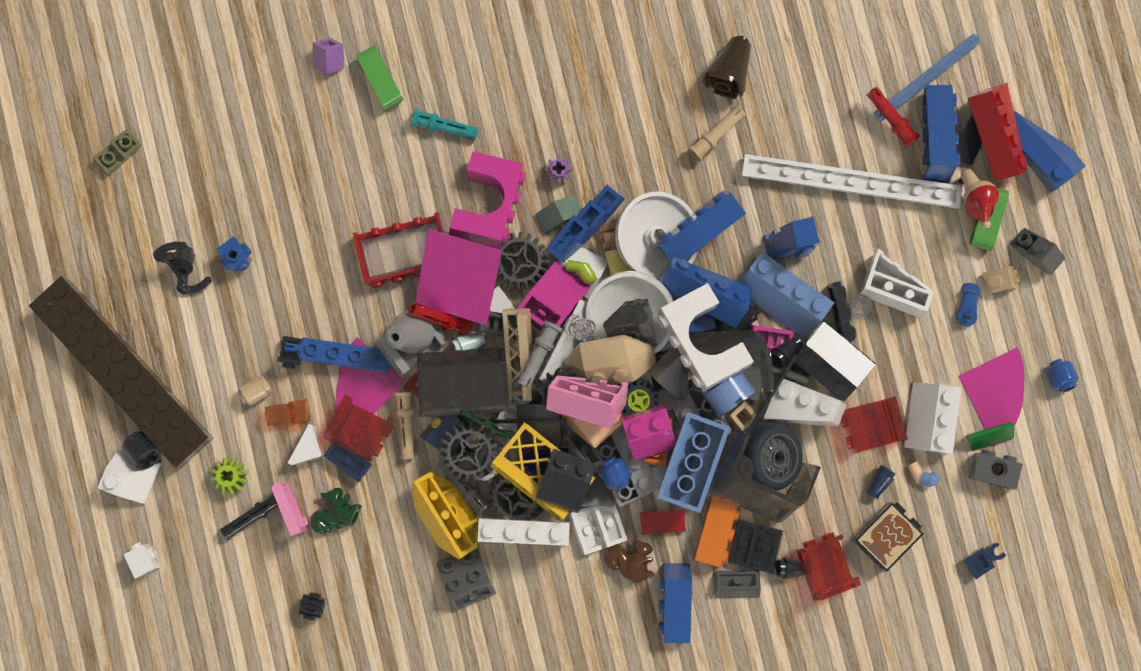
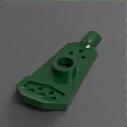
(507, 433)

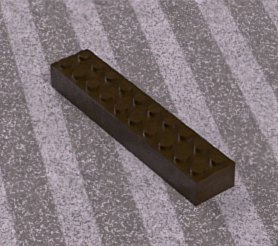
(121, 372)

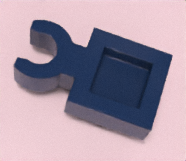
(981, 561)

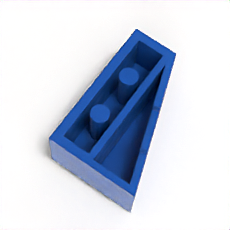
(795, 238)

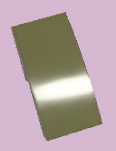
(117, 153)

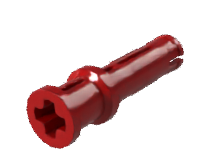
(898, 124)
(446, 320)

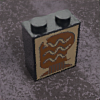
(888, 535)

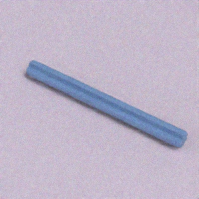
(932, 73)

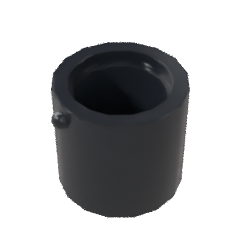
(141, 450)

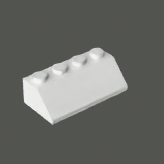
(564, 346)

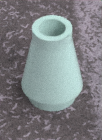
(468, 342)

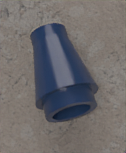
(880, 481)

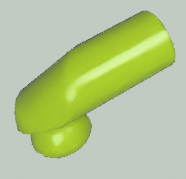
(583, 270)

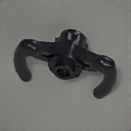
(181, 264)

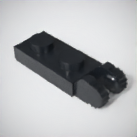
(841, 313)

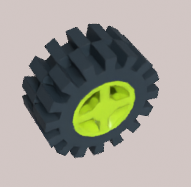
(636, 390)

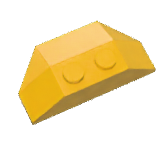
(445, 514)

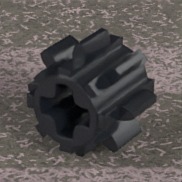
(312, 606)

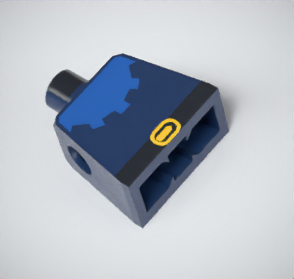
(437, 429)

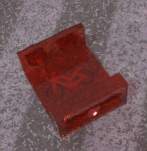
(873, 425)
(357, 430)

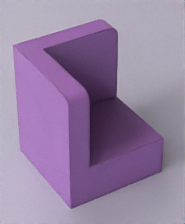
(328, 55)

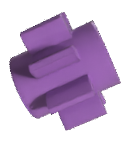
(563, 173)

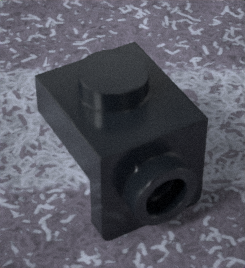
(289, 359)

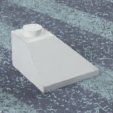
(126, 480)

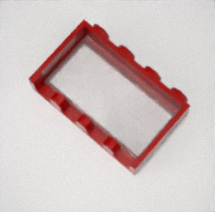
(394, 250)

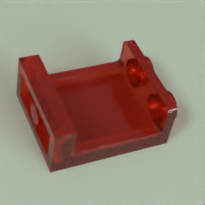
(826, 567)

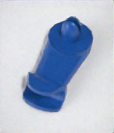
(968, 307)

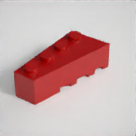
(998, 131)

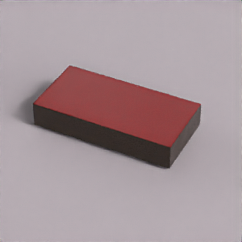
(662, 521)

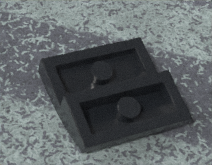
(755, 546)

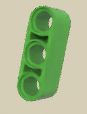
(379, 77)
(986, 238)

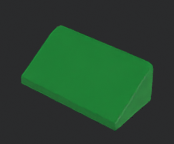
(991, 436)

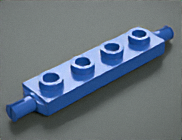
(340, 355)

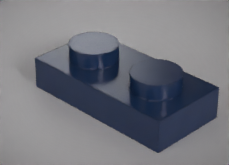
(348, 462)

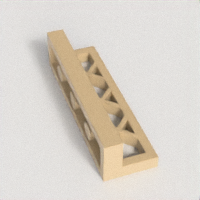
(524, 352)

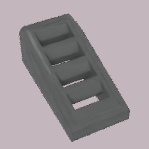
(477, 327)

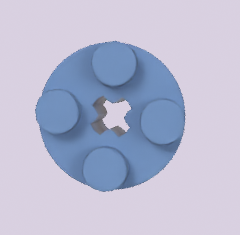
(728, 393)

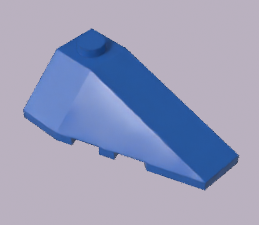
(1047, 155)

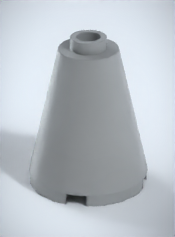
(410, 333)

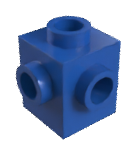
(229, 250)

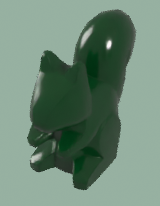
(339, 514)

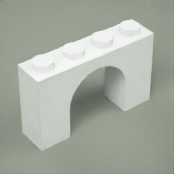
(706, 369)
(523, 532)

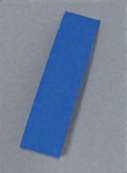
(586, 224)

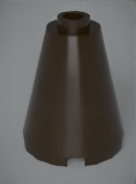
(730, 69)

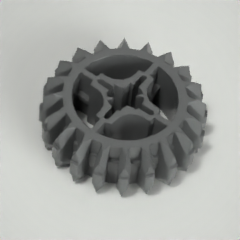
(529, 265)
(458, 434)
(507, 499)

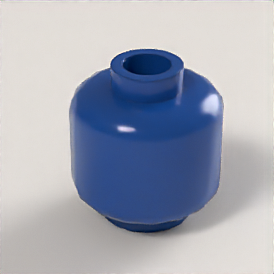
(1062, 375)
(615, 473)

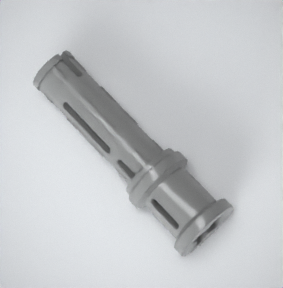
(543, 344)

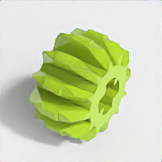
(229, 466)

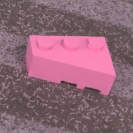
(586, 400)

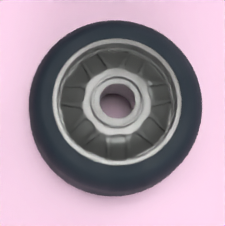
(775, 455)

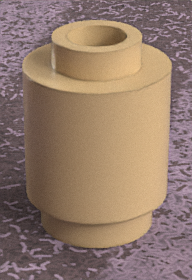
(255, 390)

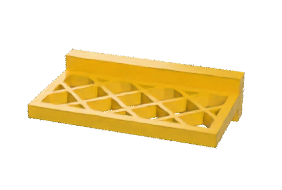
(519, 478)

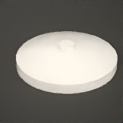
(643, 224)
(627, 287)

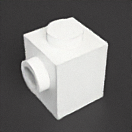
(141, 559)

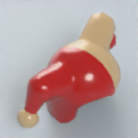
(979, 197)

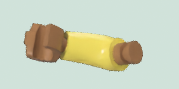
(607, 241)

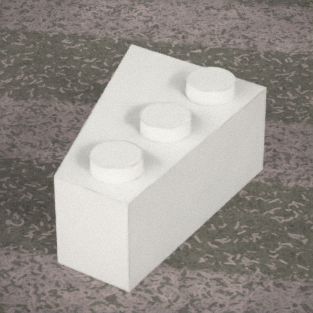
(895, 287)
(803, 406)

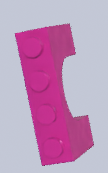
(491, 227)

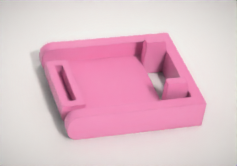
(289, 509)

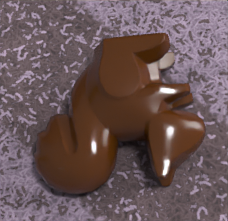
(630, 566)

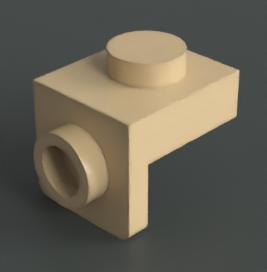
(1001, 279)

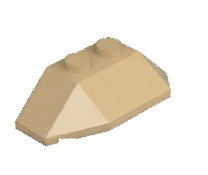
(611, 359)

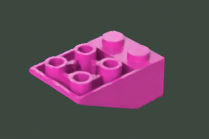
(554, 296)

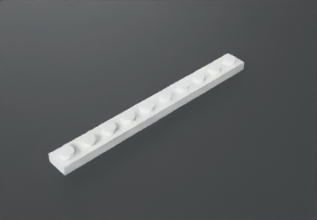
(851, 181)

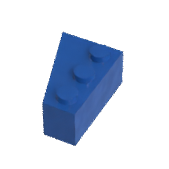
(676, 603)

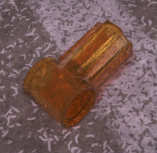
(293, 413)

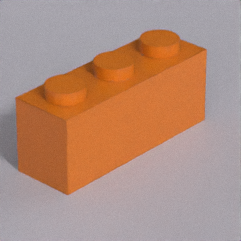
(716, 532)

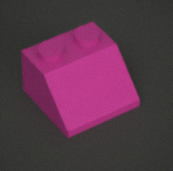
(649, 432)

